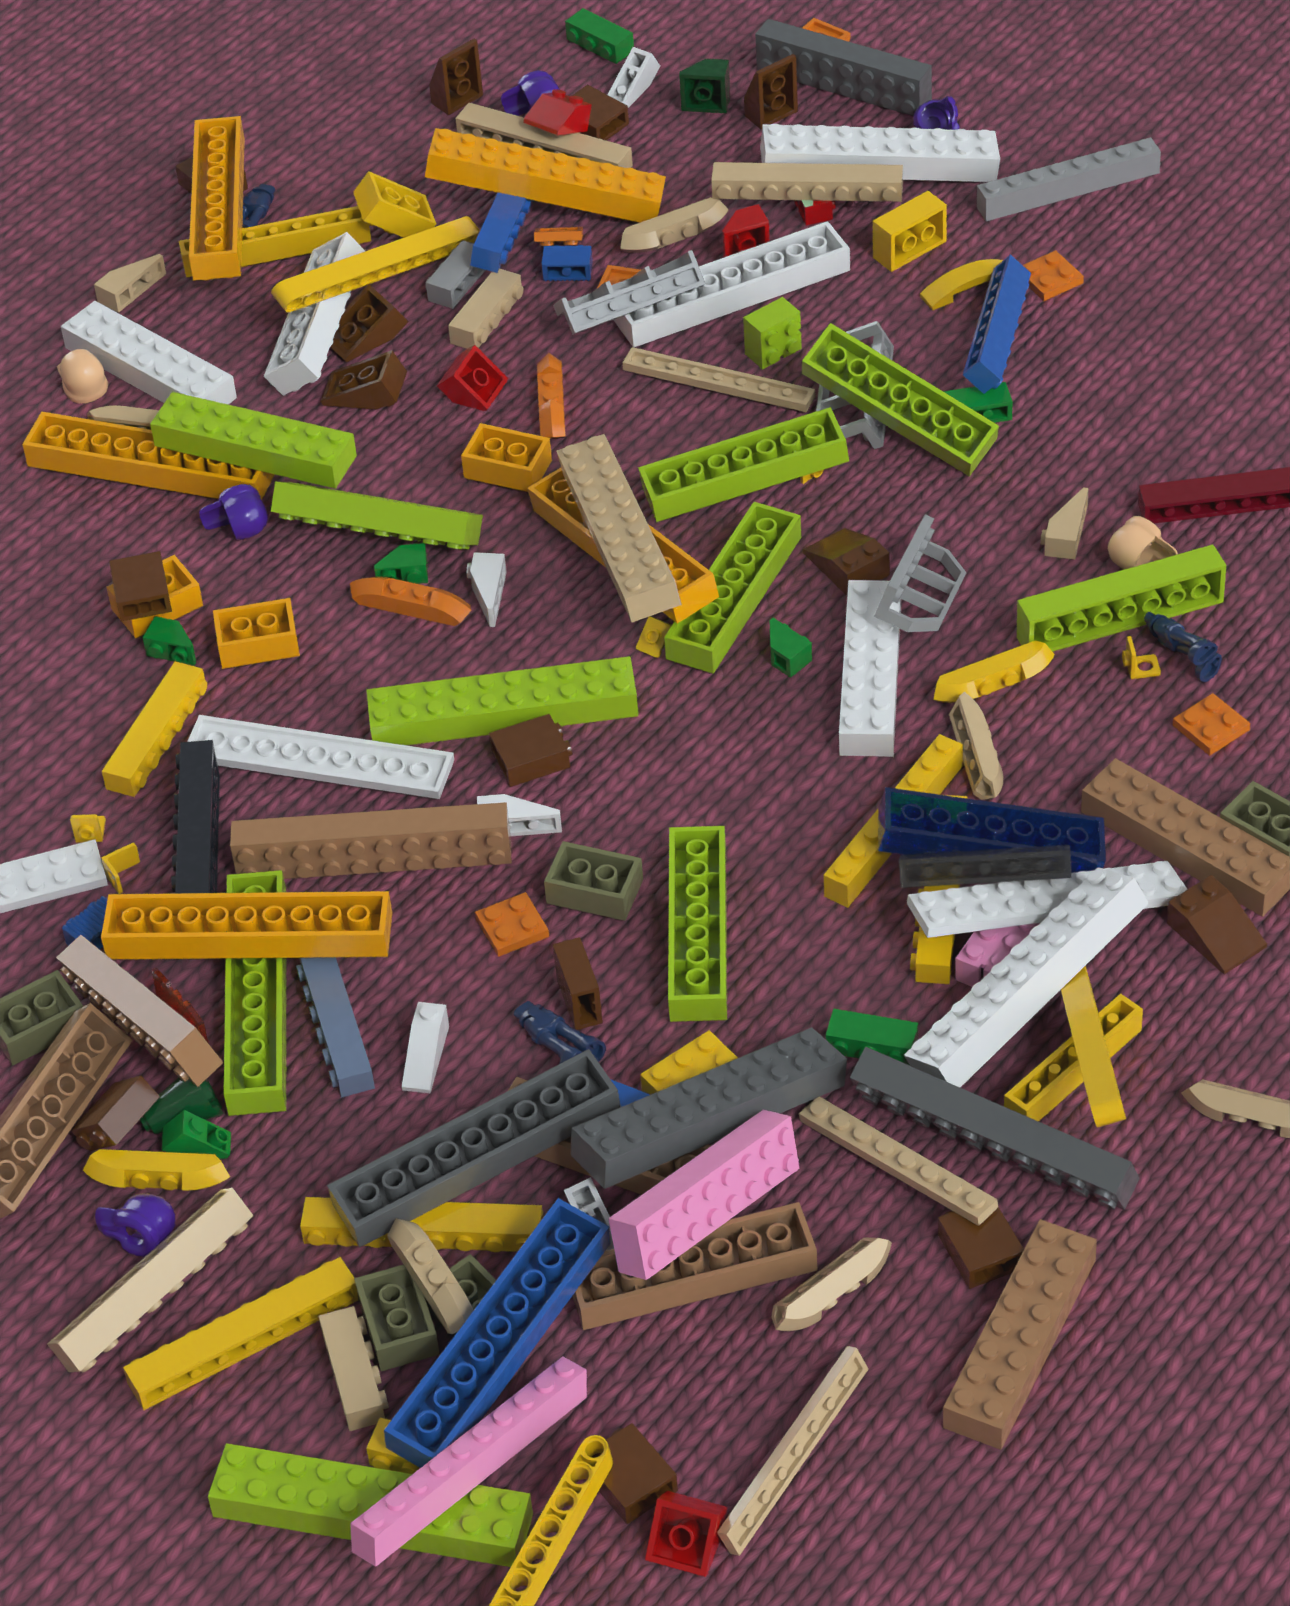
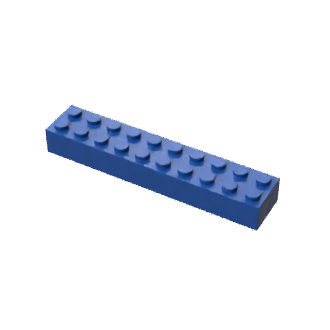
(498, 1334)

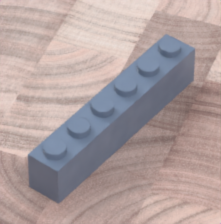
(336, 1025)

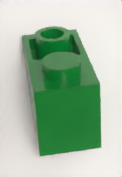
(405, 564)
(168, 641)
(788, 649)
(195, 1135)

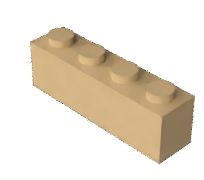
(485, 309)
(352, 1368)

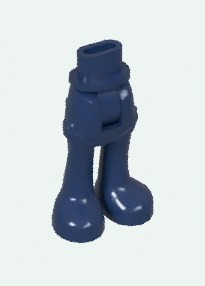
(257, 204)
(1174, 637)
(547, 1026)

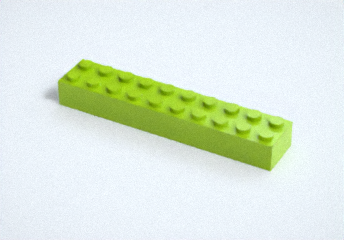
(498, 700)
(255, 1019)
(329, 1495)

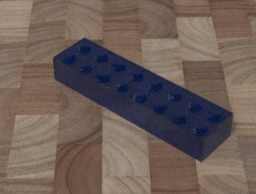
(941, 823)

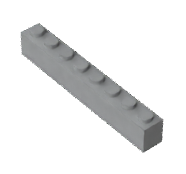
(1068, 179)

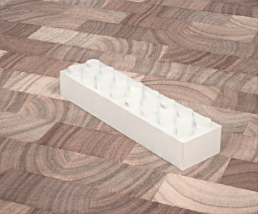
(310, 330)
(145, 357)
(868, 674)

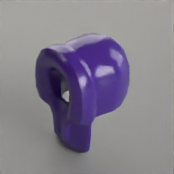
(529, 89)
(937, 114)
(238, 507)
(144, 1212)

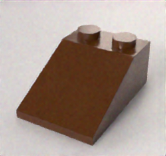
(457, 78)
(772, 93)
(366, 325)
(367, 383)
(849, 557)
(1215, 924)

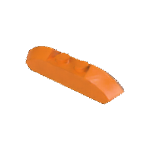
(551, 397)
(410, 599)

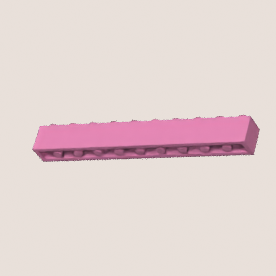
(468, 1461)

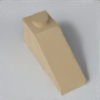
(127, 283)
(1065, 528)

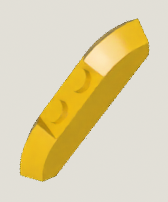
(994, 672)
(155, 1169)

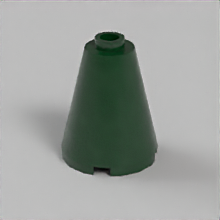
(179, 1097)

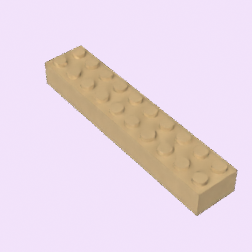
(618, 528)

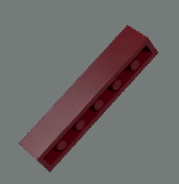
(1215, 495)

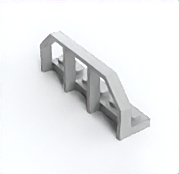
(632, 294)
(870, 427)
(909, 568)

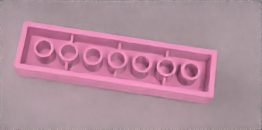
(703, 1194)

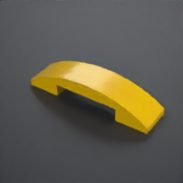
(957, 280)

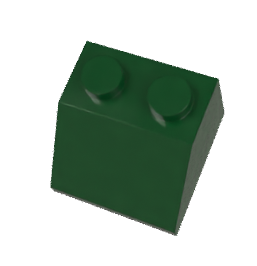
(705, 86)

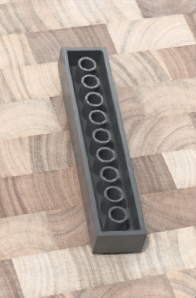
(706, 1107)
(995, 1128)
(473, 1147)

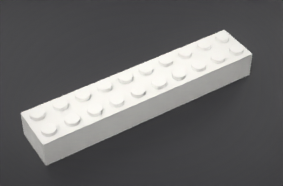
(922, 152)
(743, 282)
(1028, 977)

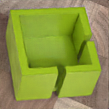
(772, 332)

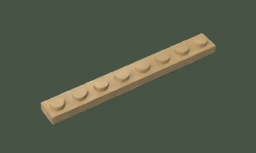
(719, 379)
(899, 1160)
(792, 1451)

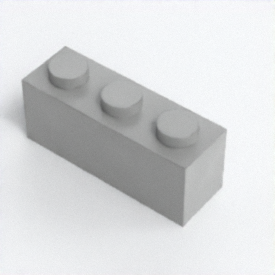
(453, 277)

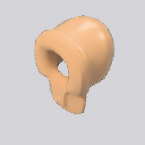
(82, 376)
(1132, 544)

